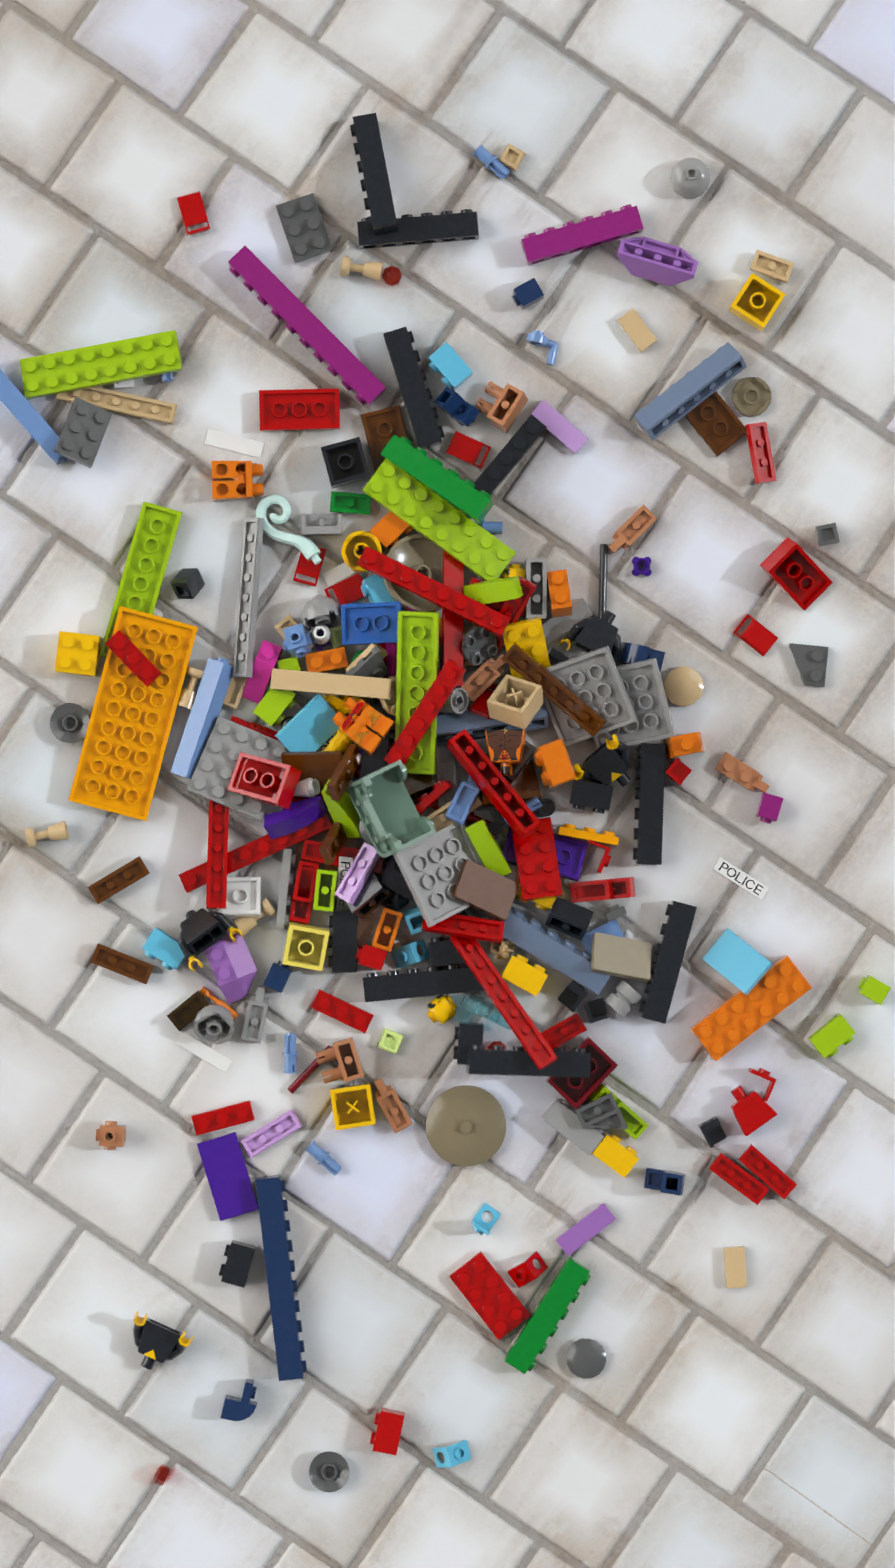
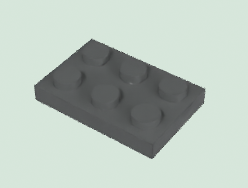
(304, 228)
(83, 432)

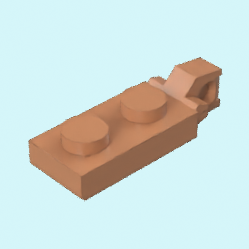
(632, 529)
(483, 678)
(741, 773)
(392, 1106)

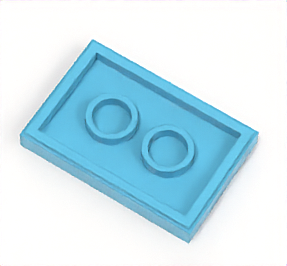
(309, 727)
(737, 961)

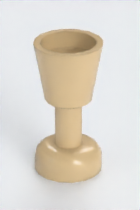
(369, 269)
(188, 695)
(55, 832)
(245, 924)

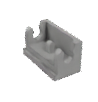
(321, 524)

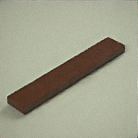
(554, 689)

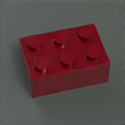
(577, 1089)

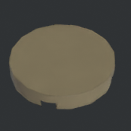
(751, 396)

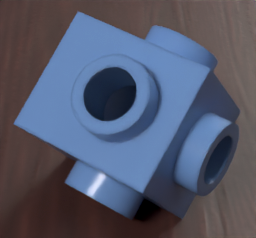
(297, 641)

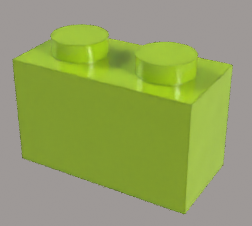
(274, 705)
(325, 889)
(831, 1036)

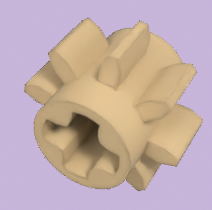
(502, 949)

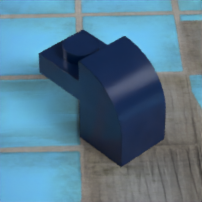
(456, 407)
(634, 653)
(664, 1181)
(240, 1408)

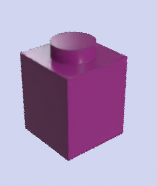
(769, 808)

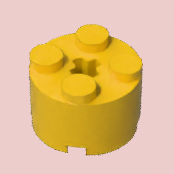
(351, 547)

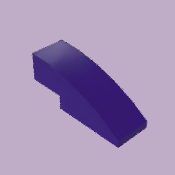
(298, 816)

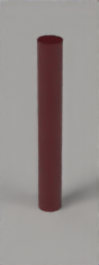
(305, 1074)

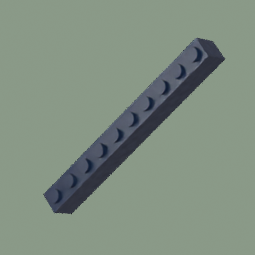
(279, 1277)

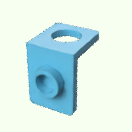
(408, 954)
(481, 1226)
(453, 1454)

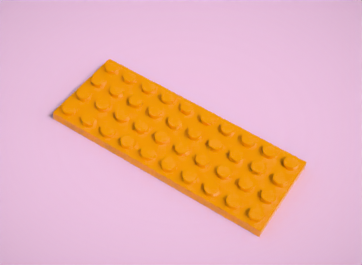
(132, 720)

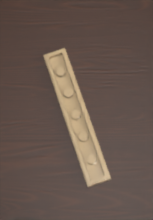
(124, 403)
(330, 683)

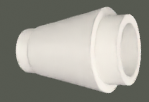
(323, 639)
(307, 788)

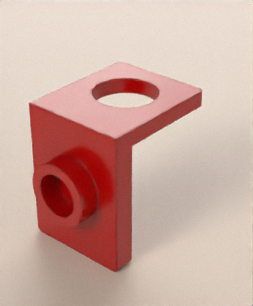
(605, 858)
(765, 1074)
(526, 1271)

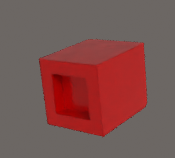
(677, 771)

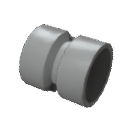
(457, 702)
(623, 998)

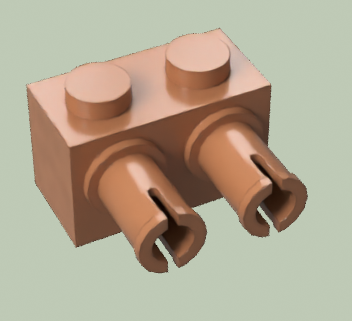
(506, 408)
(348, 1058)

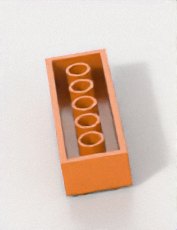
(554, 764)
(745, 1014)

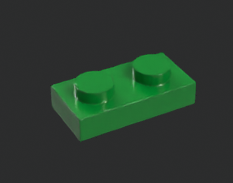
(350, 503)

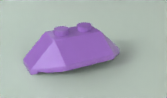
(656, 260)
(232, 967)

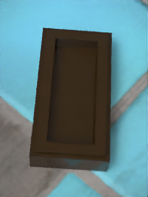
(187, 1010)

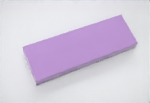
(559, 427)
(358, 873)
(271, 1133)

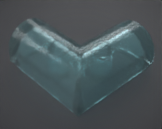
(484, 1009)

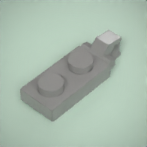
(255, 1016)

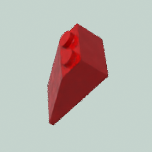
(796, 573)
(264, 780)

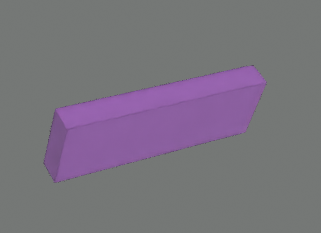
(585, 1229)

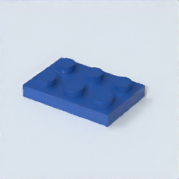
(369, 623)

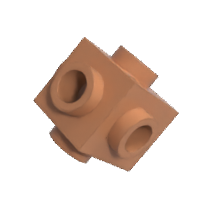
(118, 1132)

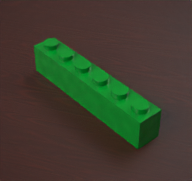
(438, 479)
(546, 1315)

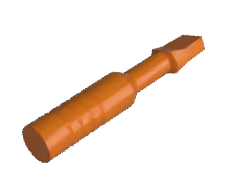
(207, 993)

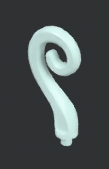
(304, 544)

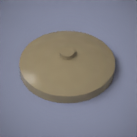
(420, 555)
(466, 1125)

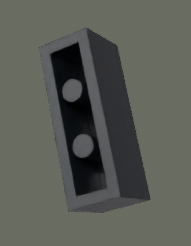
(343, 942)

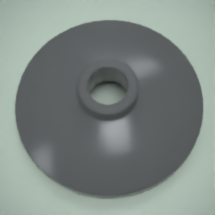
(60, 718)
(323, 1480)

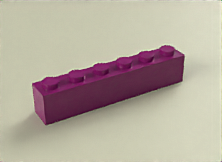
(582, 235)

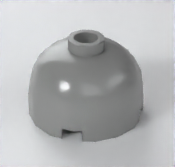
(690, 178)
(321, 611)
(214, 1024)

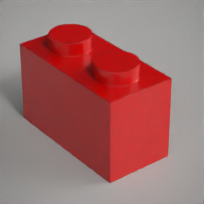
(371, 956)
(388, 1431)

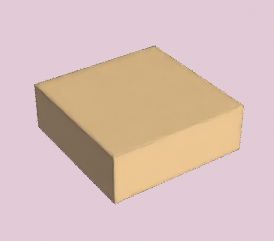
(512, 157)

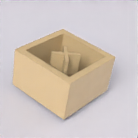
(515, 701)

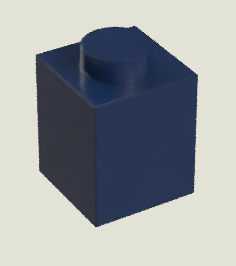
(527, 294)
(278, 976)

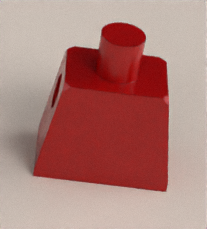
(750, 1110)

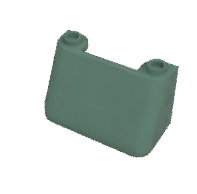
(389, 810)

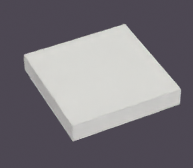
(243, 897)

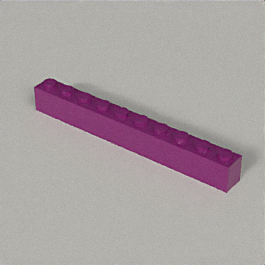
(306, 326)

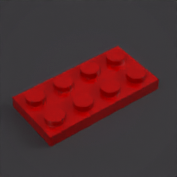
(299, 409)
(538, 863)
(489, 1295)

